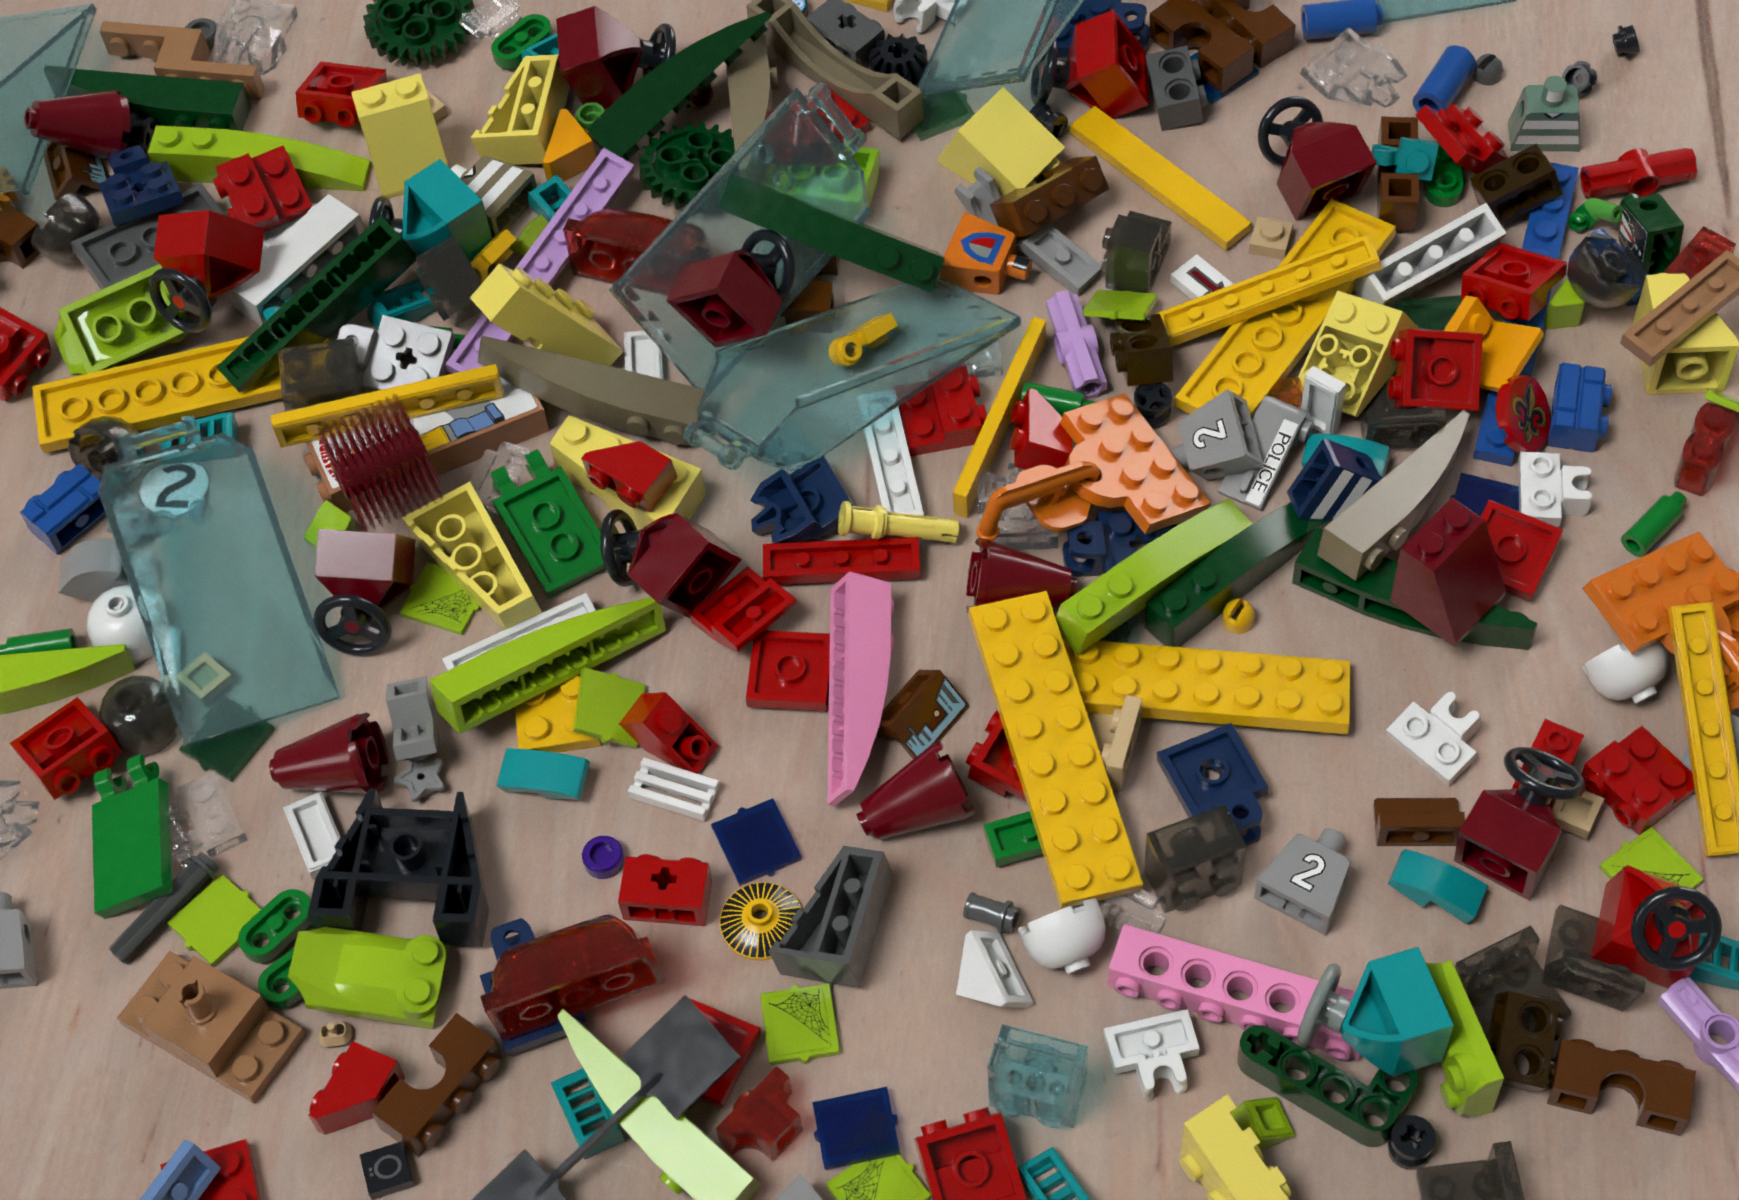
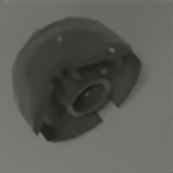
(68, 220)
(1604, 273)
(97, 443)
(138, 715)

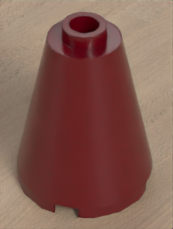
(82, 122)
(1008, 573)
(334, 759)
(916, 797)

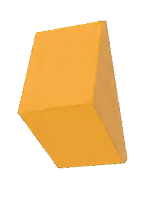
(569, 148)

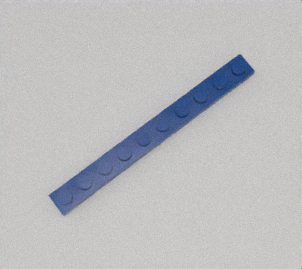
(1544, 237)

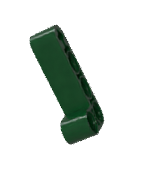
(1325, 1078)

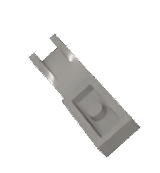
(1045, 246)

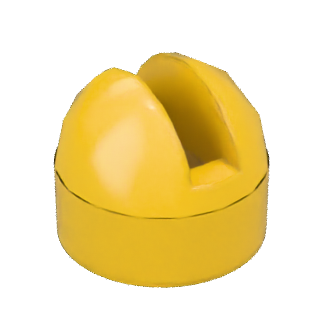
(1245, 618)

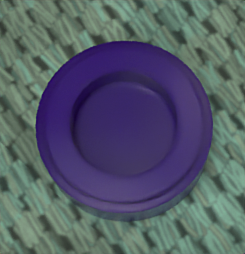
(603, 857)

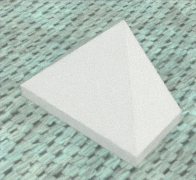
(990, 972)

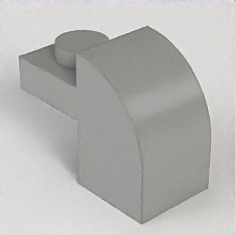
(91, 569)
(412, 719)

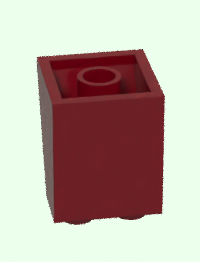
(1449, 573)

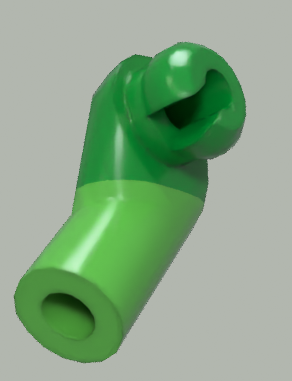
(1592, 212)

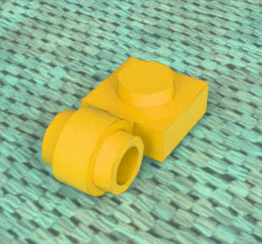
(848, 349)

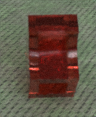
(1700, 252)
(762, 1118)

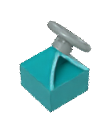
(1393, 1016)

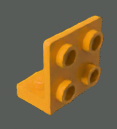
(1504, 345)

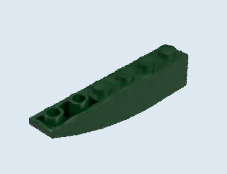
(668, 86)
(1372, 596)

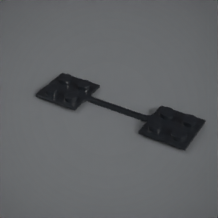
(674, 1063)

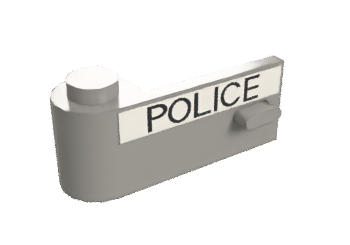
(1277, 429)

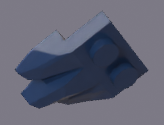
(799, 503)

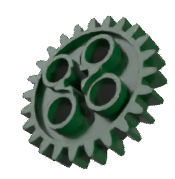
(416, 28)
(684, 161)

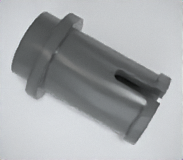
(992, 912)

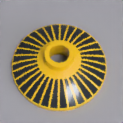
(754, 936)

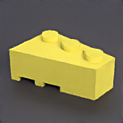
(526, 115)

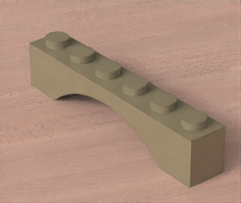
(879, 96)

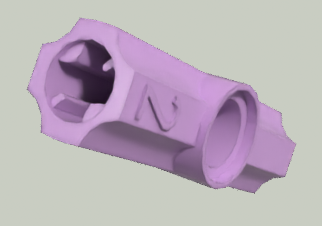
(1076, 344)
(1699, 1019)

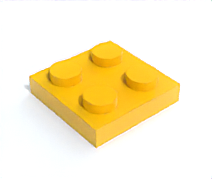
(548, 721)

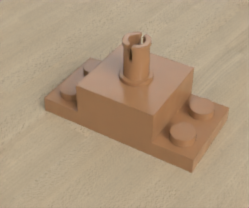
(212, 1024)

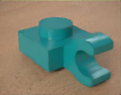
(1411, 156)

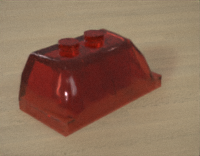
(610, 242)
(571, 972)

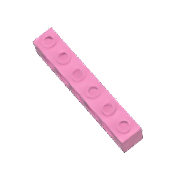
(1223, 973)

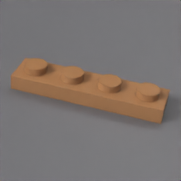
(1684, 310)

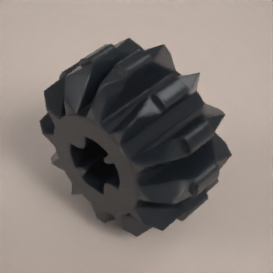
(899, 56)

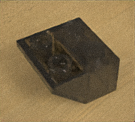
(319, 373)

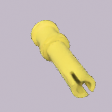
(880, 522)

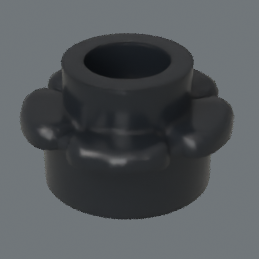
(1626, 41)
(1582, 69)

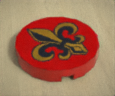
(1523, 413)

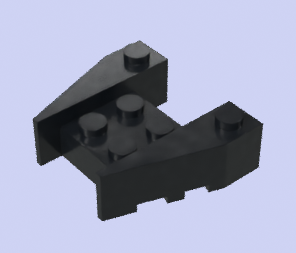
(406, 857)

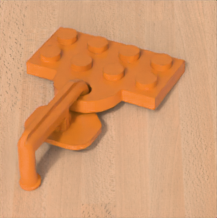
(1112, 465)
(1682, 573)

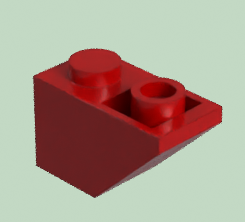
(1038, 433)
(632, 471)
(668, 732)
(355, 1088)

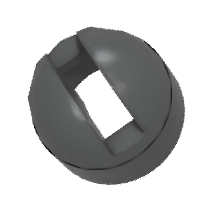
(1492, 71)

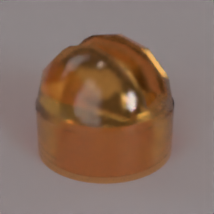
(1289, 391)

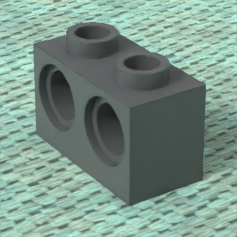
(1175, 87)

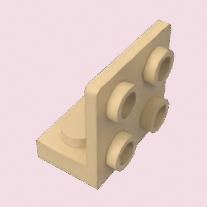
(1117, 738)

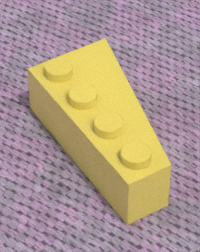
(543, 316)
(578, 437)
(471, 551)
(1228, 1157)

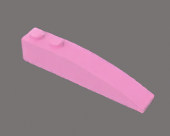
(857, 676)

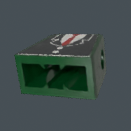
(1650, 231)

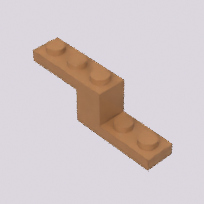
(177, 53)

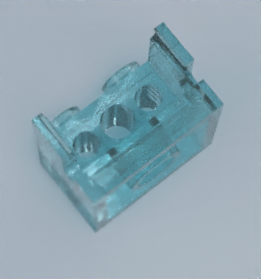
(1037, 1076)

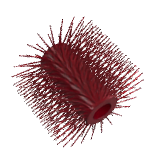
(380, 463)

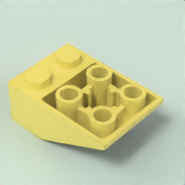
(1356, 347)

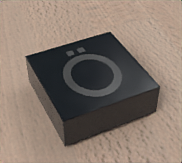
(386, 1170)

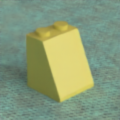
(398, 131)
(1004, 143)
(1696, 362)

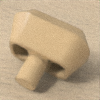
(334, 1034)

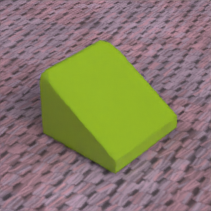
(328, 518)
(1265, 1119)

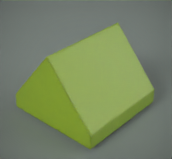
(529, 235)
(1564, 308)

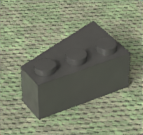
(839, 923)

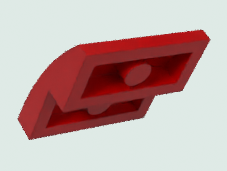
(742, 609)

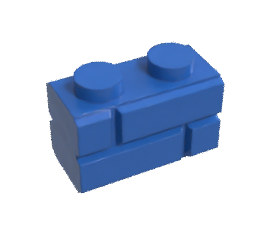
(1578, 407)
(64, 508)

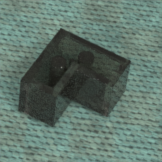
(1135, 252)
(451, 278)

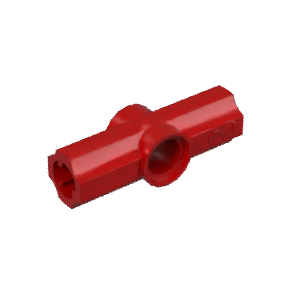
(1638, 172)

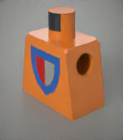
(983, 257)

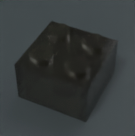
(1195, 859)

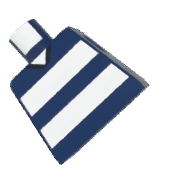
(1331, 481)

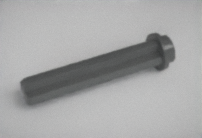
(164, 908)

